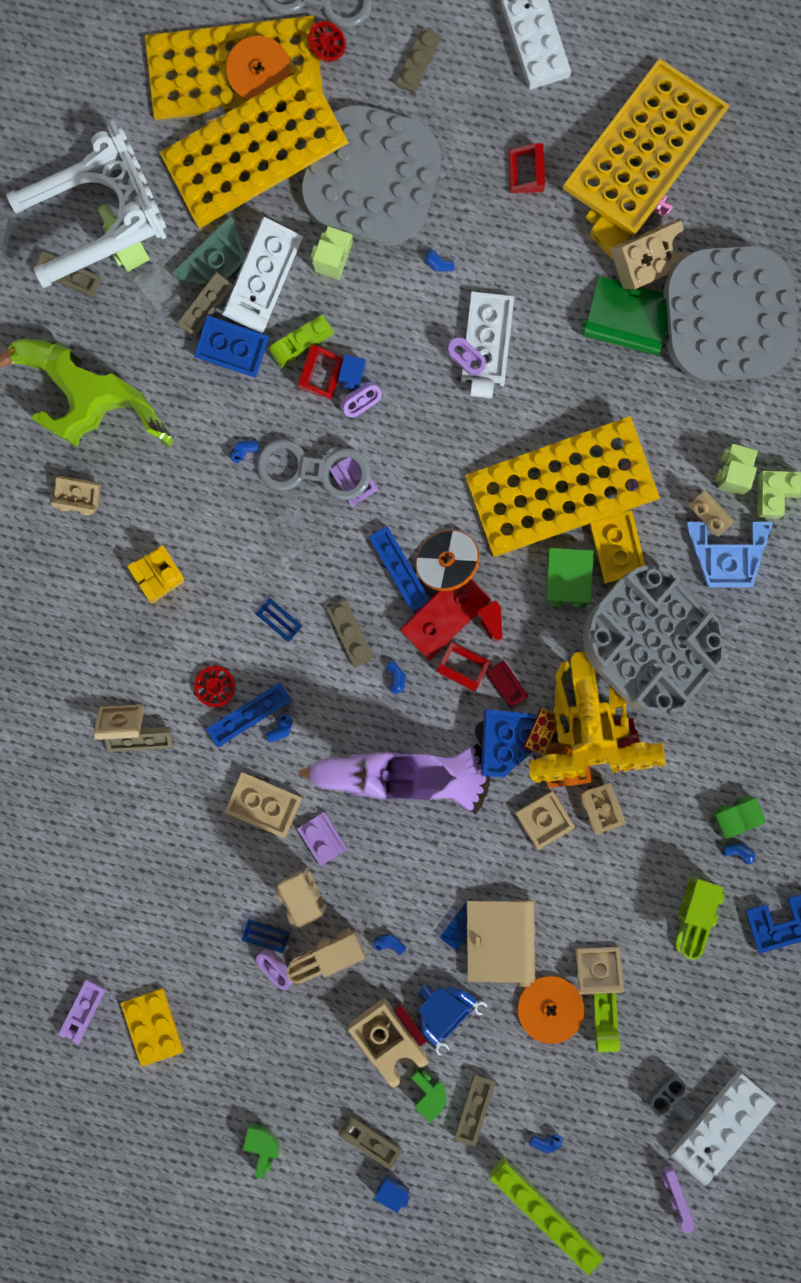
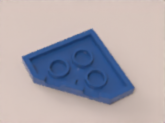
(503, 741)

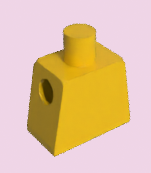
(605, 232)

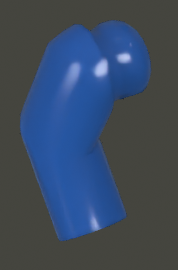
(437, 263)
(242, 448)
(399, 678)
(283, 729)
(746, 853)
(388, 941)
(548, 1144)

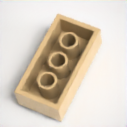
(301, 897)

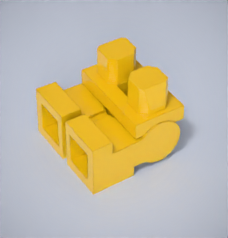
(156, 574)

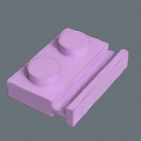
(348, 477)
(322, 839)

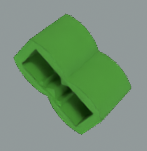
(739, 817)

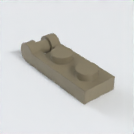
(371, 1142)

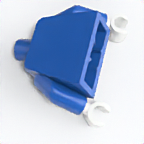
(444, 1012)

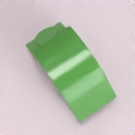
(434, 1097)
(262, 1142)

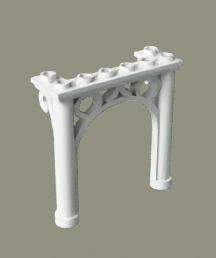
(126, 230)

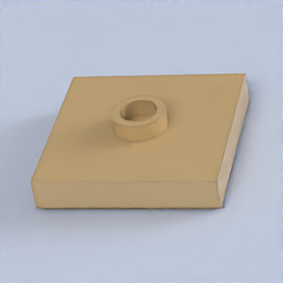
(118, 722)
(544, 820)
(599, 970)

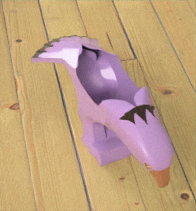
(407, 776)

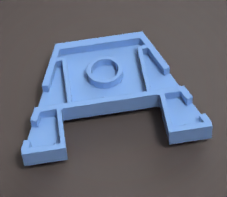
(729, 564)

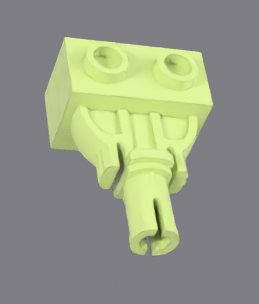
(129, 257)

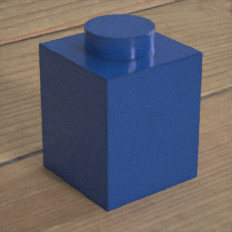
(352, 372)
(392, 1194)

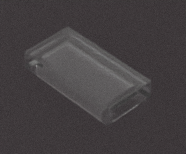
(213, 115)

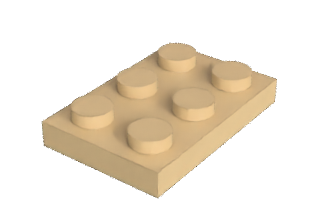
(263, 805)

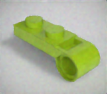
(301, 340)
(606, 1023)

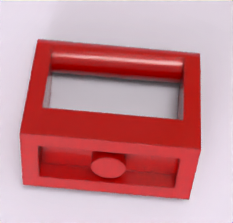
(537, 150)
(309, 367)
(491, 620)
(457, 677)

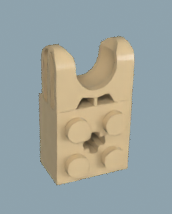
(647, 255)
(327, 957)
(388, 1047)

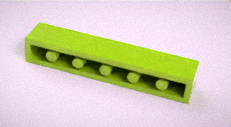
(546, 1216)

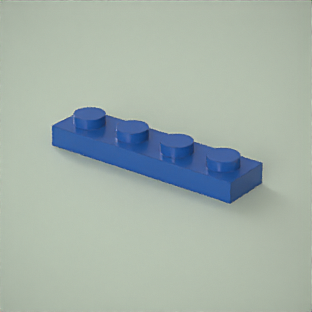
(399, 568)
(249, 715)

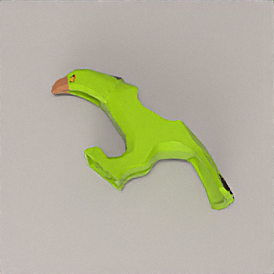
(86, 392)

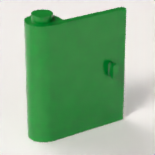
(627, 317)

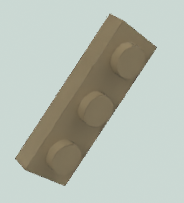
(419, 60)
(80, 280)
(205, 303)
(350, 633)
(148, 740)
(474, 1110)

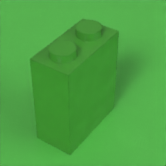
(569, 577)

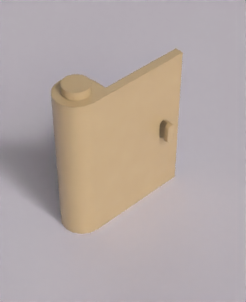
(506, 941)

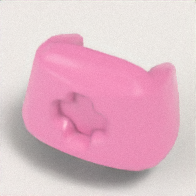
(663, 207)

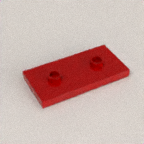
(444, 617)

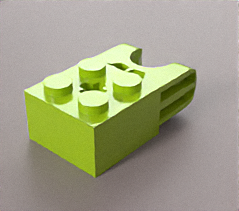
(697, 916)

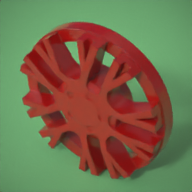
(326, 41)
(214, 686)

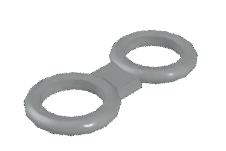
(325, 6)
(313, 469)

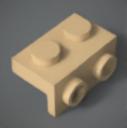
(76, 495)
(711, 513)
(602, 808)

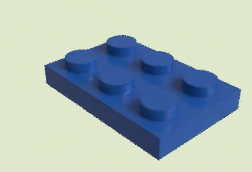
(231, 346)

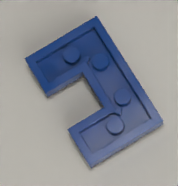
(774, 936)

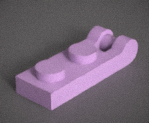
(82, 1010)
(677, 1200)

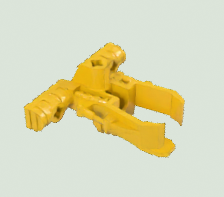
(591, 730)

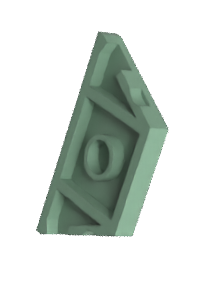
(218, 253)

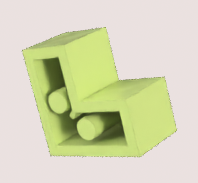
(331, 252)
(738, 469)
(772, 490)

